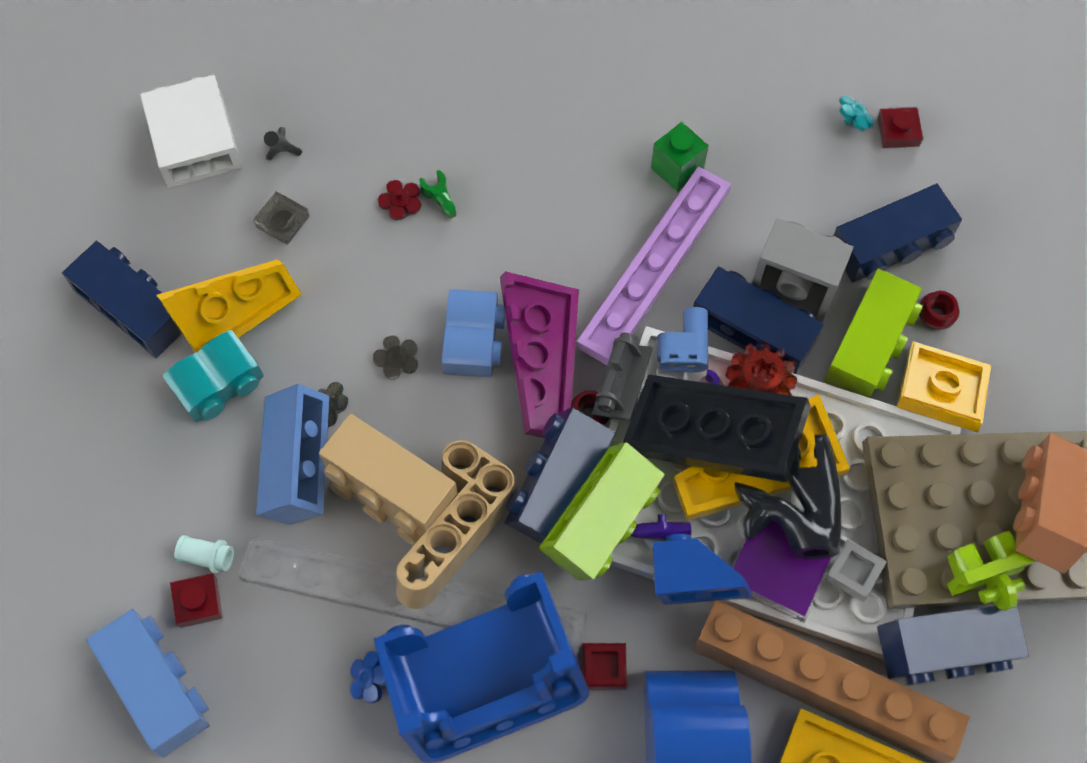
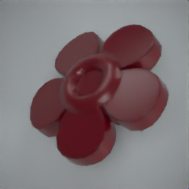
(400, 199)

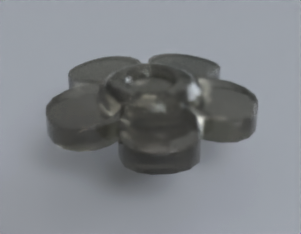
(396, 357)
(337, 401)

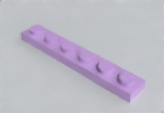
(654, 264)

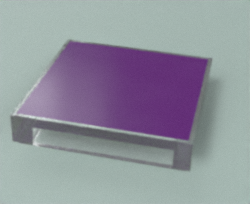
(777, 576)

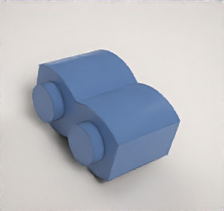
(471, 333)

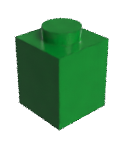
(678, 155)

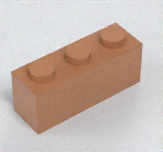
(1053, 504)

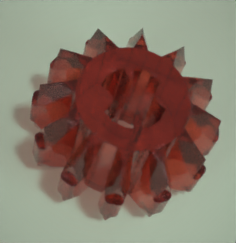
(766, 366)

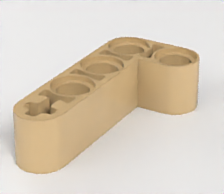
(449, 530)

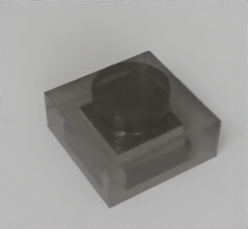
(281, 217)

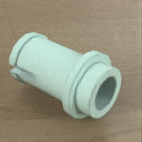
(204, 553)

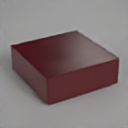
(604, 666)

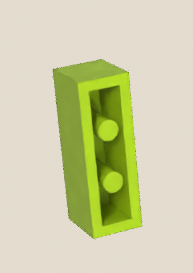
(875, 335)
(603, 512)

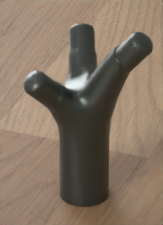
(278, 143)

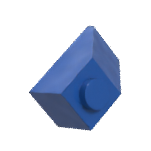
(693, 573)

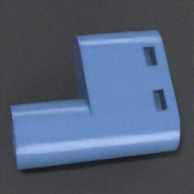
(687, 346)

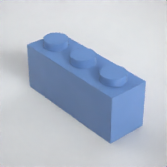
(290, 462)
(149, 682)

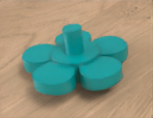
(855, 112)

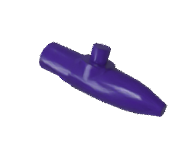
(661, 529)

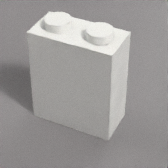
(190, 131)

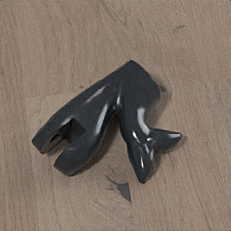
(818, 528)

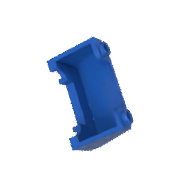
(481, 674)

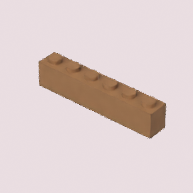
(832, 684)

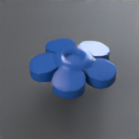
(368, 678)

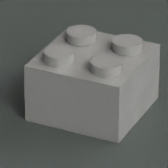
(802, 266)

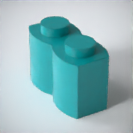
(214, 376)

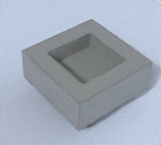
(855, 570)

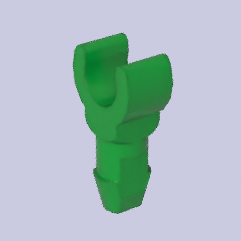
(439, 194)

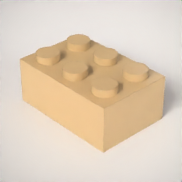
(385, 478)

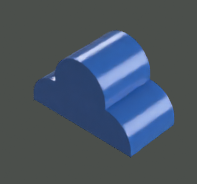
(695, 717)

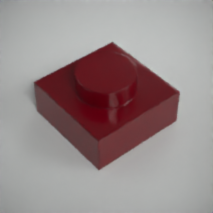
(900, 127)
(196, 600)

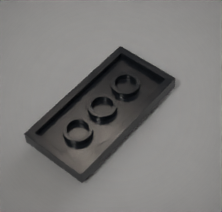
(718, 427)

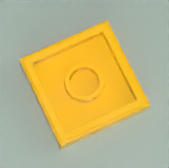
(944, 386)

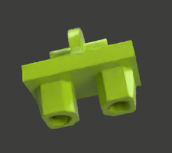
(972, 573)

